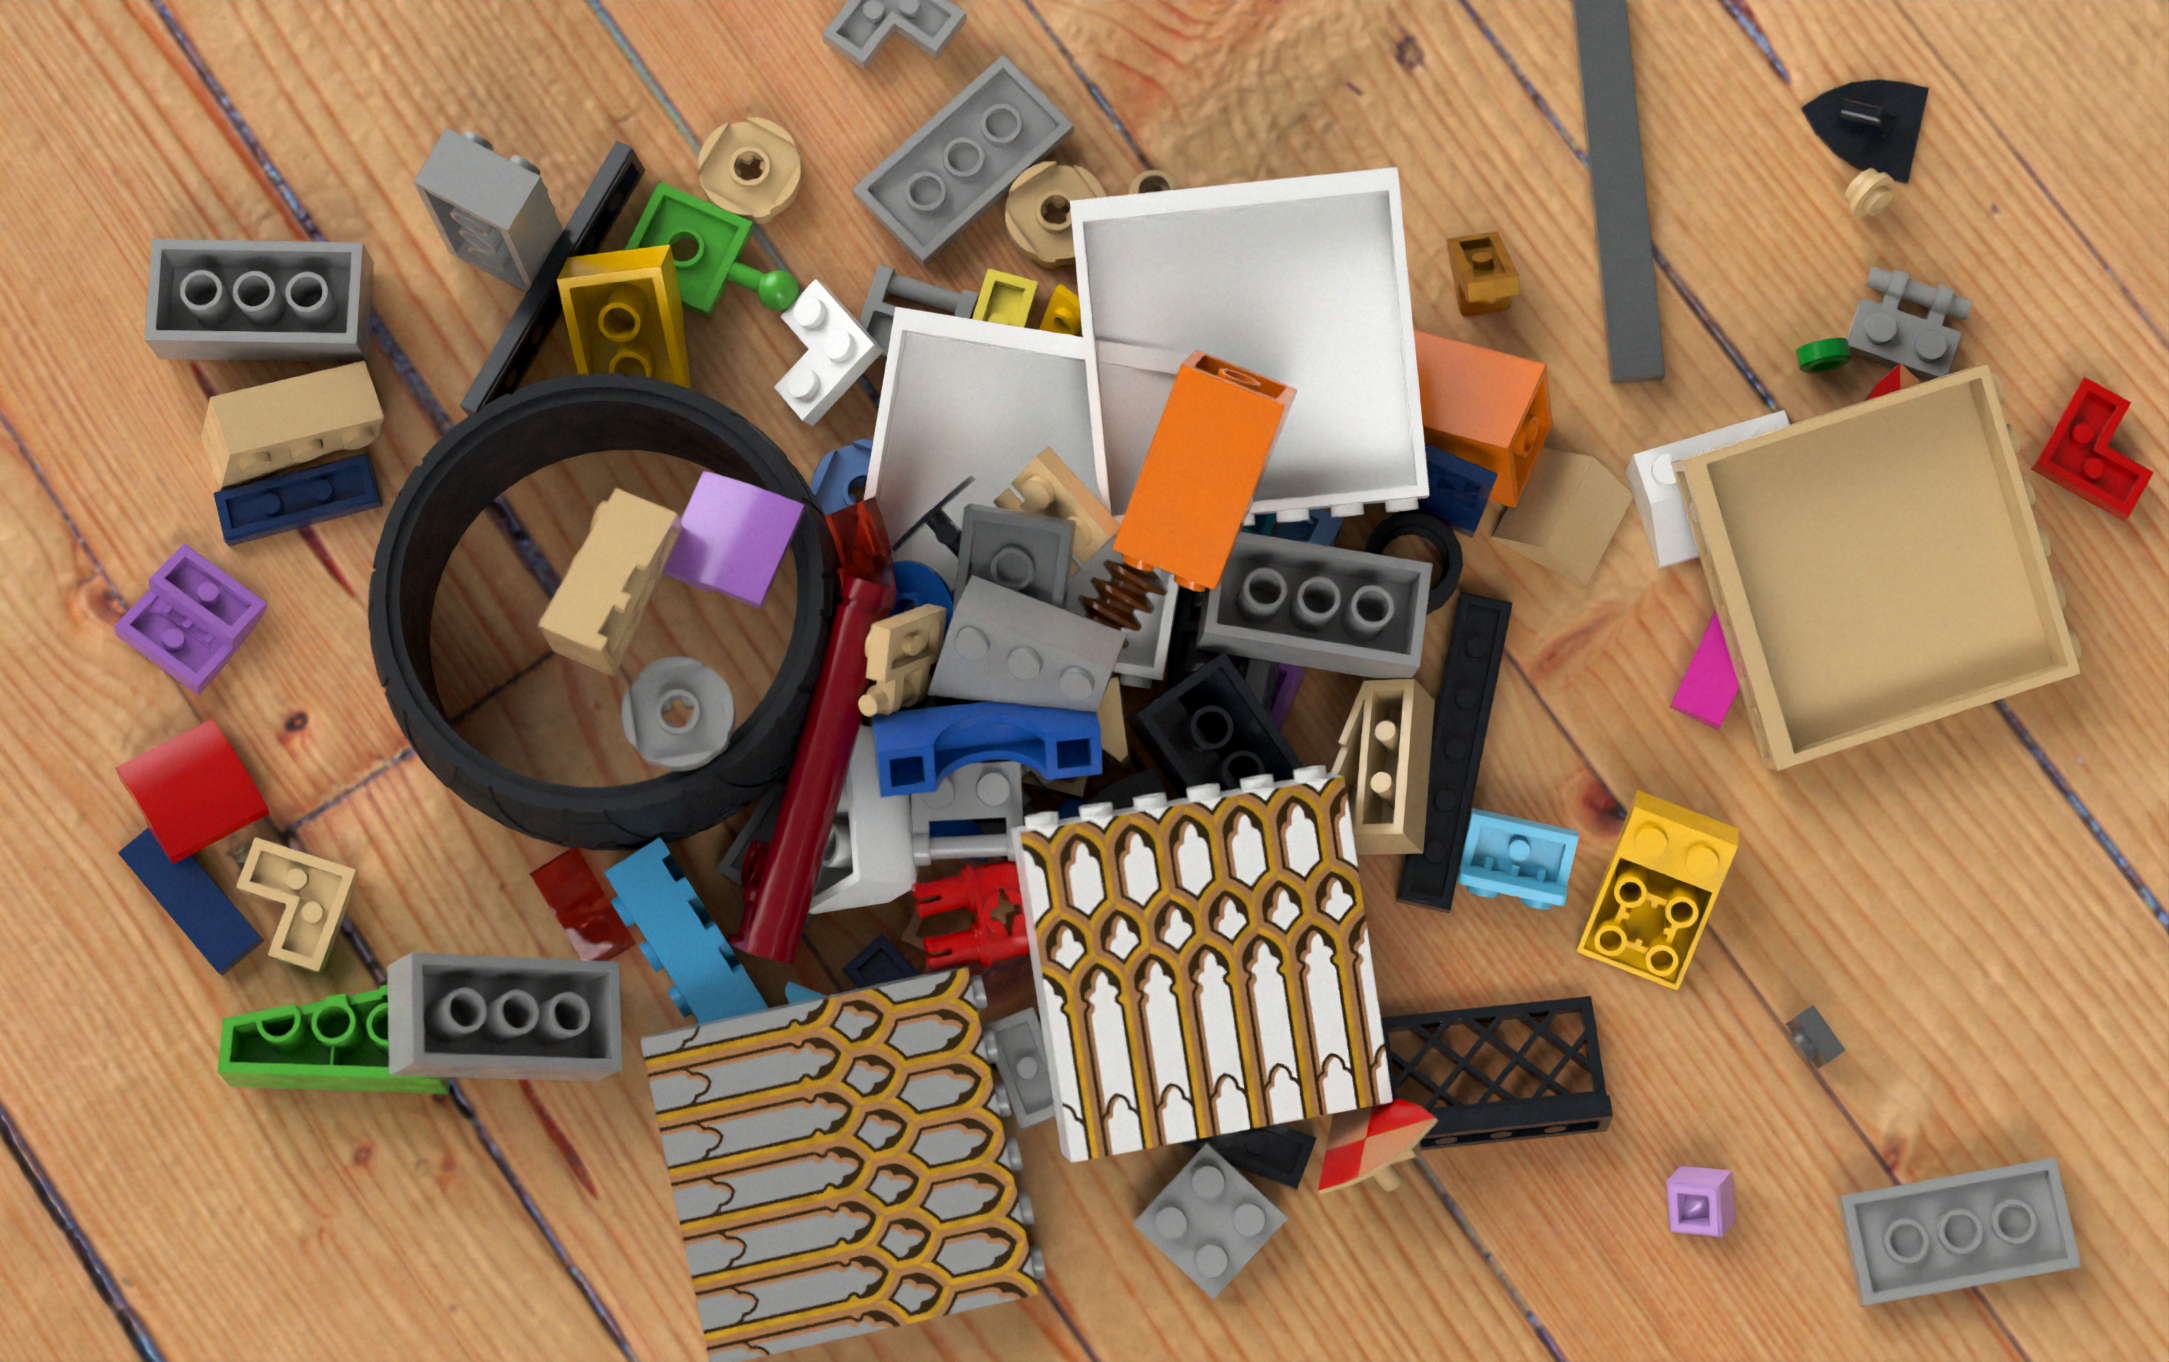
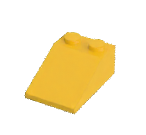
(626, 314)

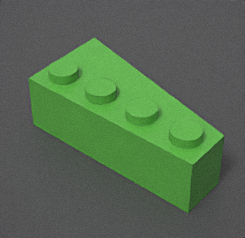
(317, 1047)

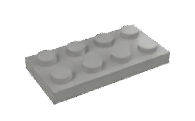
(963, 160)
(1958, 1232)

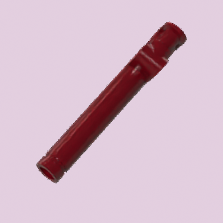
(784, 873)

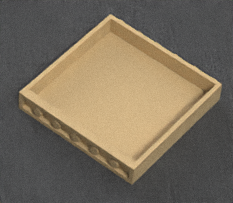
(1877, 567)

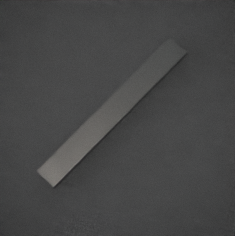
(1618, 191)

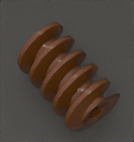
(1122, 596)

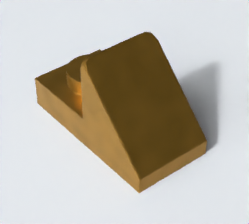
(1482, 273)

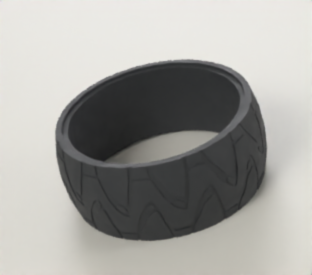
(489, 456)

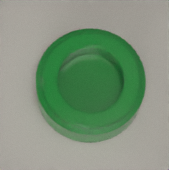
(1823, 355)

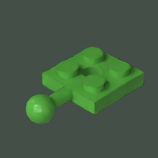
(721, 242)

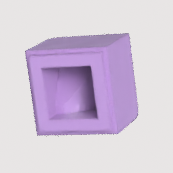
(1701, 1201)

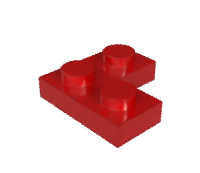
(2079, 455)

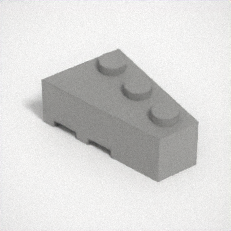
(1024, 652)

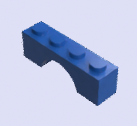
(925, 745)

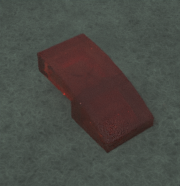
(863, 543)
(582, 907)

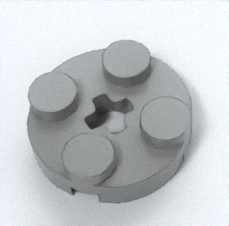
(652, 696)

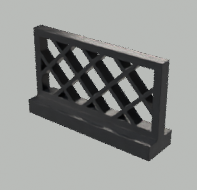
(1513, 1117)

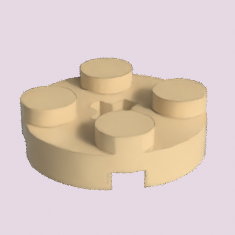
(743, 142)
(1026, 210)

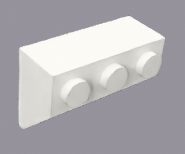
(1658, 494)
(869, 841)

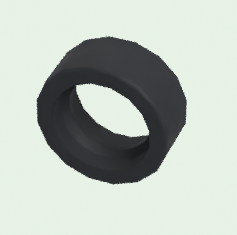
(1437, 533)

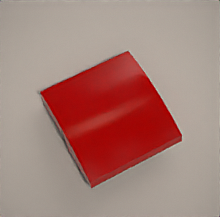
(192, 791)

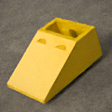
(1658, 890)

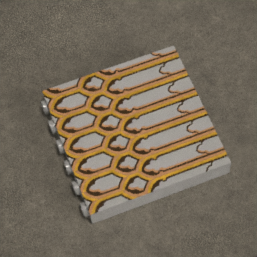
(842, 1165)

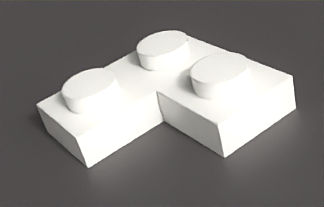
(836, 353)

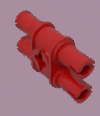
(978, 892)

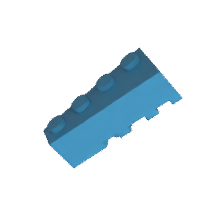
(681, 936)

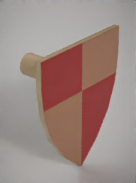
(1370, 1140)

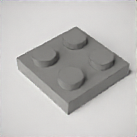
(1210, 1220)

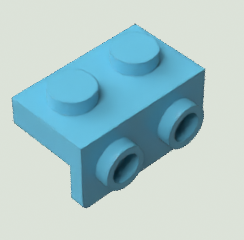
(1517, 859)

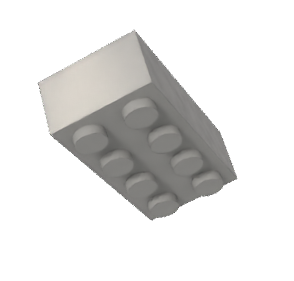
(489, 207)
(259, 300)
(1318, 608)
(503, 1017)

